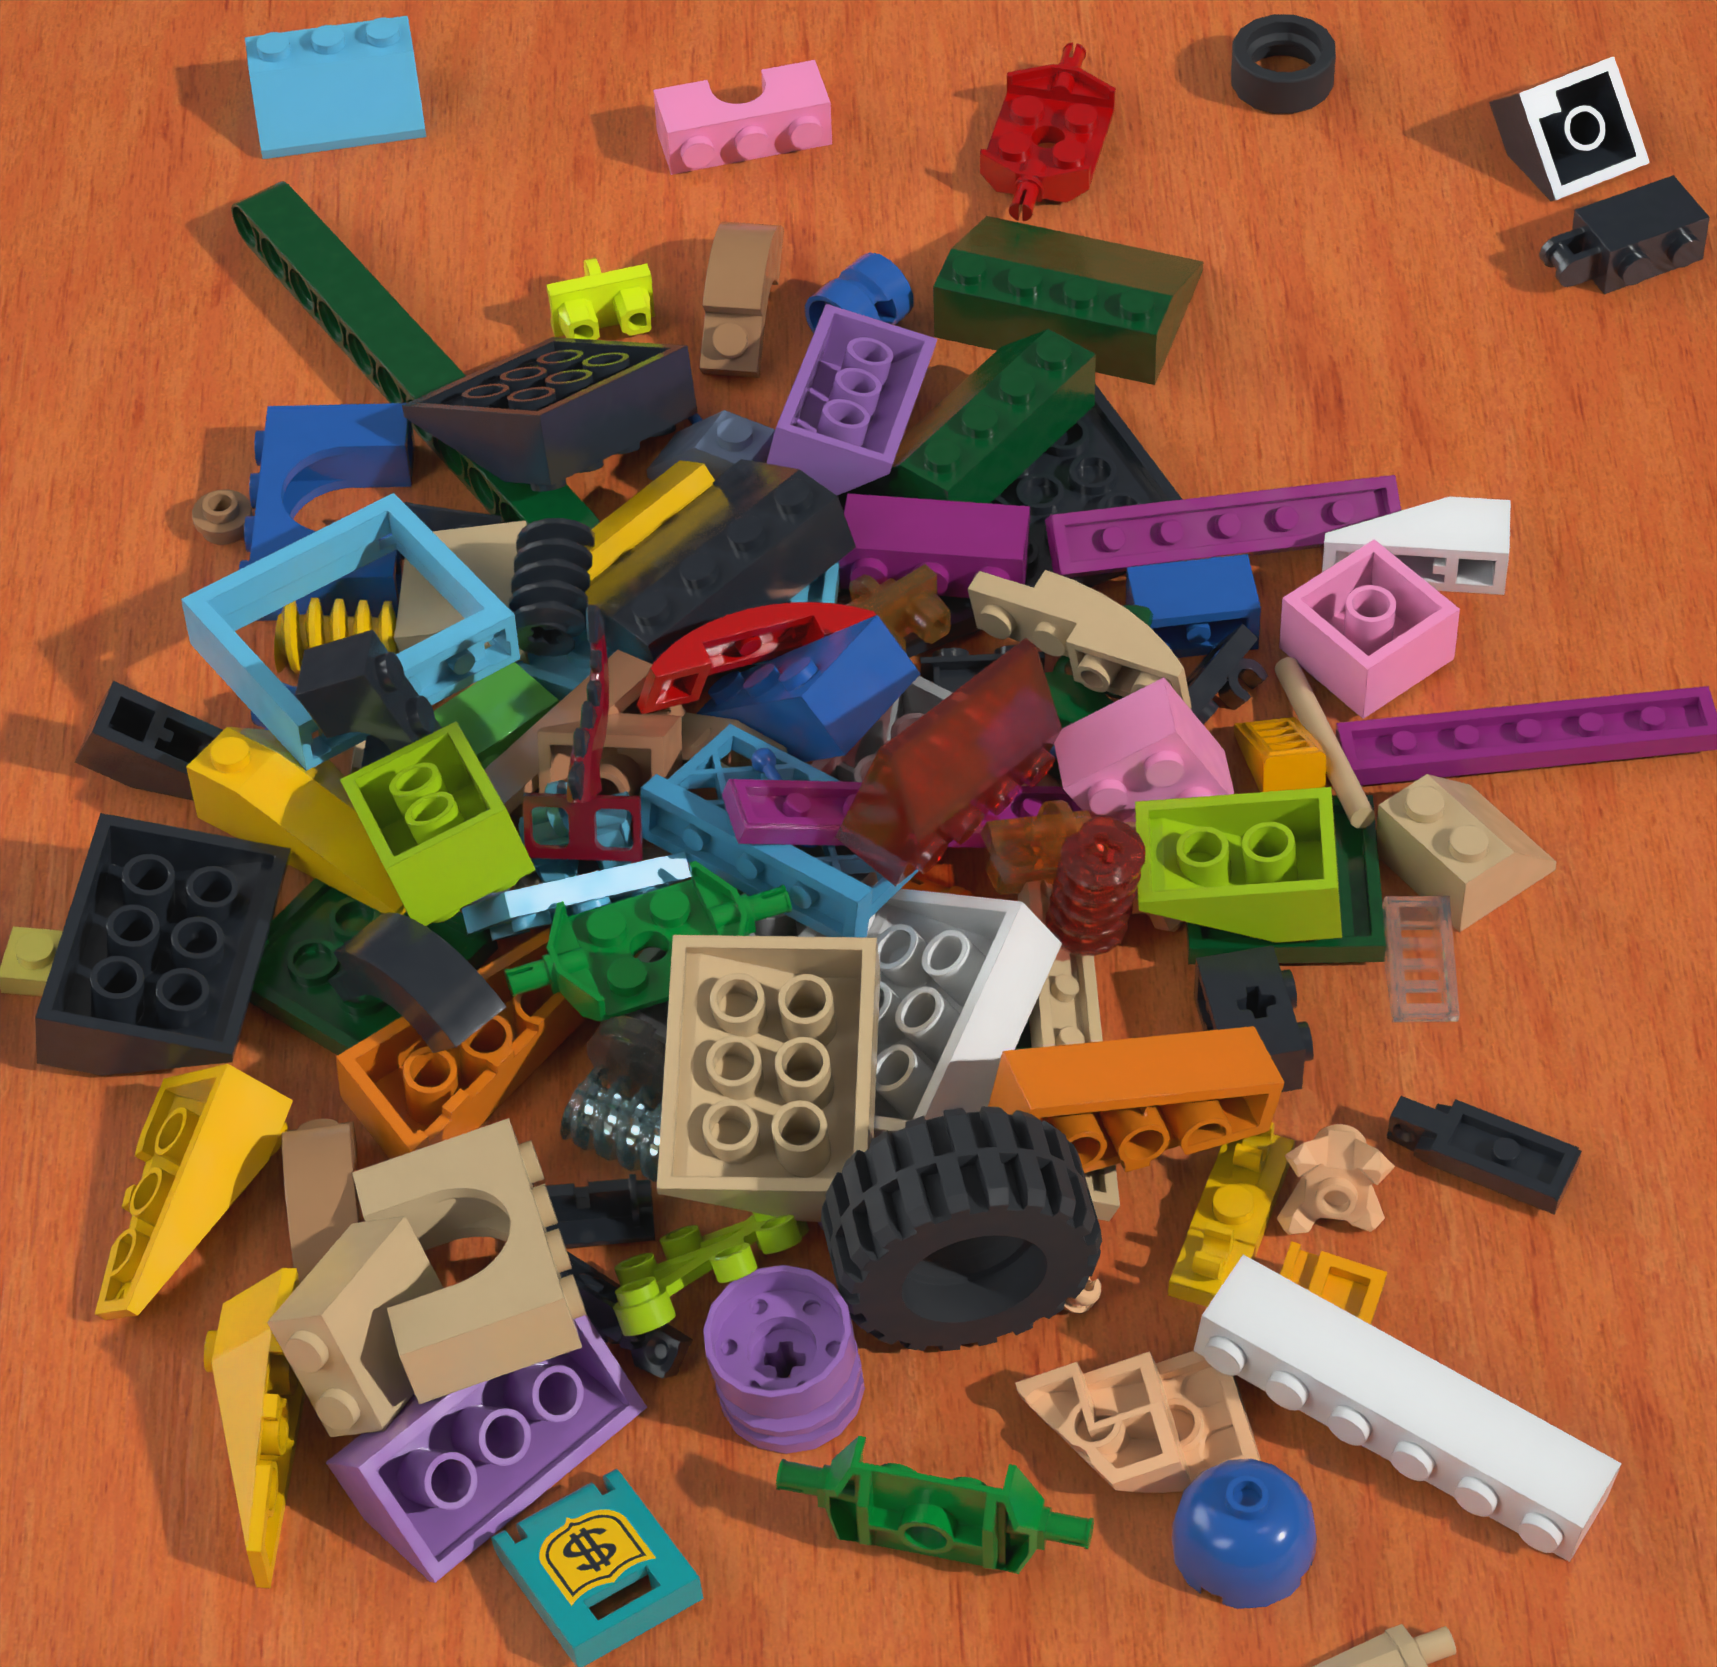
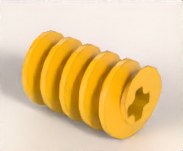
(303, 631)

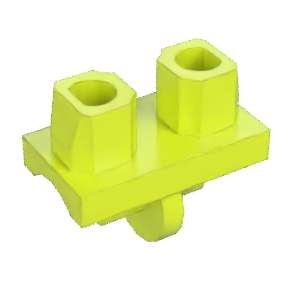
(602, 301)

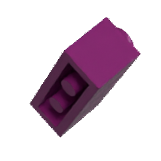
(948, 536)

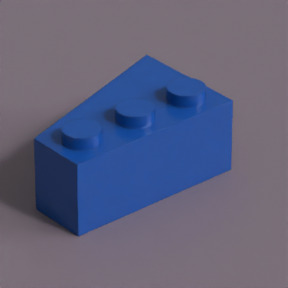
(819, 694)

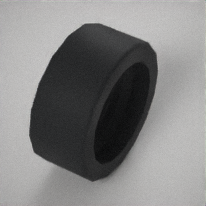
(1283, 36)

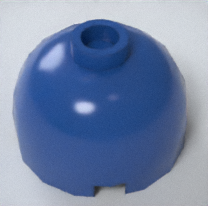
(1244, 1533)

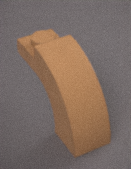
(736, 295)
(319, 1188)

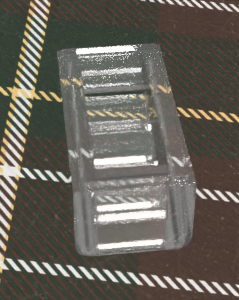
(1420, 914)

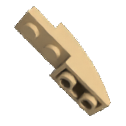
(1063, 617)

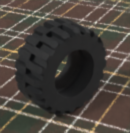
(961, 1229)

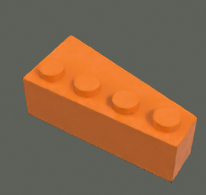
(1145, 1093)
(425, 1097)

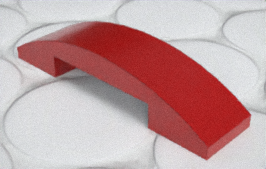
(736, 642)

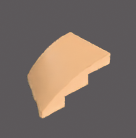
(1146, 1420)

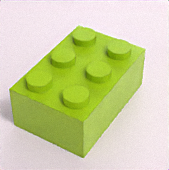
(438, 825)

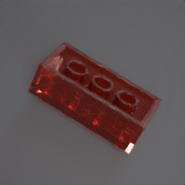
(954, 767)

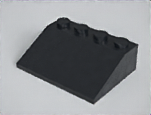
(560, 407)
(731, 549)
(158, 949)

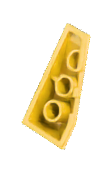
(263, 795)
(199, 1153)
(258, 1411)

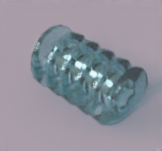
(614, 1122)

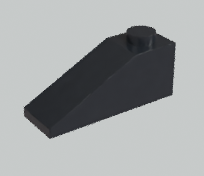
(144, 742)

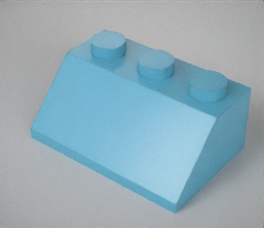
(335, 87)

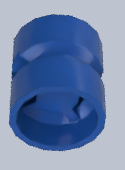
(866, 287)

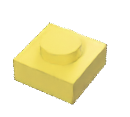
(28, 960)

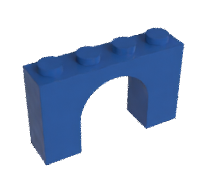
(321, 451)

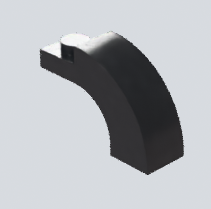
(418, 978)

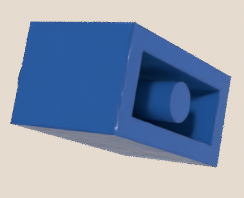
(1197, 601)

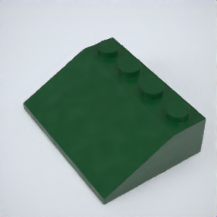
(1098, 293)

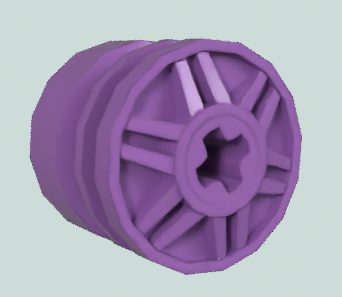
(776, 1327)

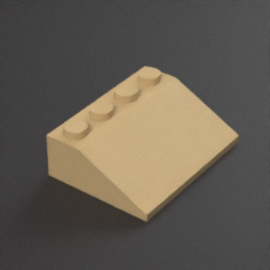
(767, 1069)

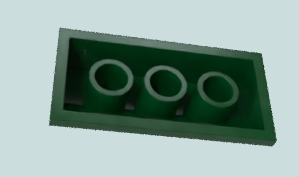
(994, 423)

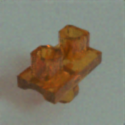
(905, 604)
(1029, 846)

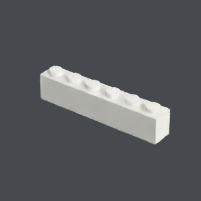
(1406, 1408)

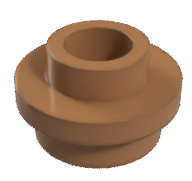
(221, 516)

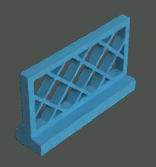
(817, 886)

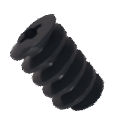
(551, 585)

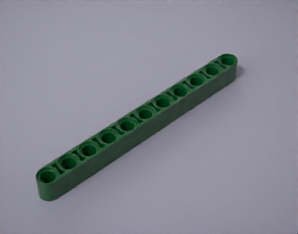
(378, 336)

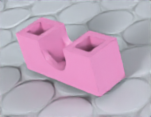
(707, 133)

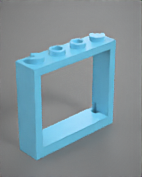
(433, 666)

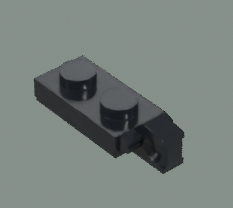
(1487, 1150)
(654, 1351)

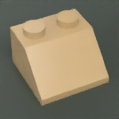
(1457, 845)

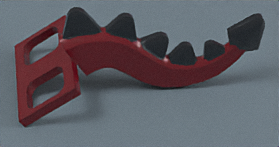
(584, 773)

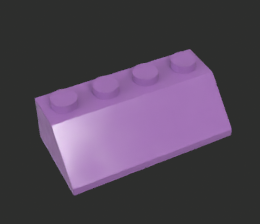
(851, 400)
(481, 1455)

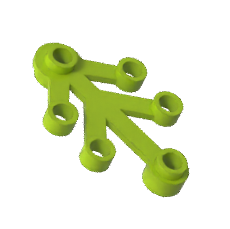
(647, 1303)

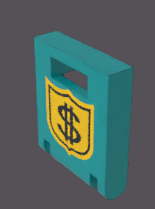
(588, 1551)

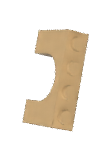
(514, 1307)

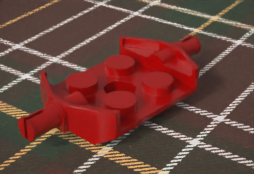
(1056, 107)

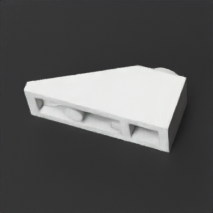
(1447, 542)

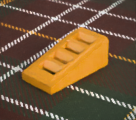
(1281, 754)

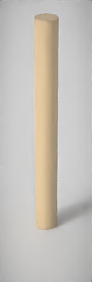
(1314, 720)

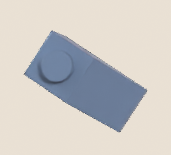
(717, 443)

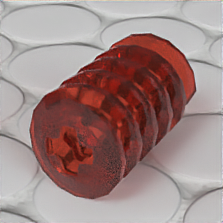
(1095, 886)

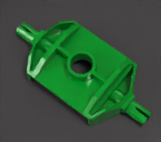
(595, 950)
(934, 1514)

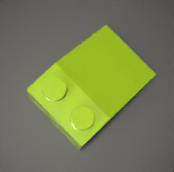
(1243, 863)

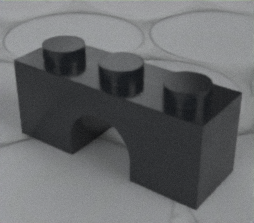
(364, 690)

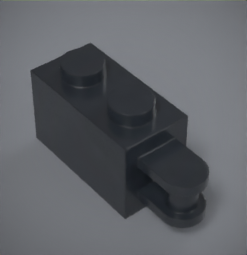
(1630, 237)

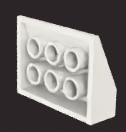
(951, 998)

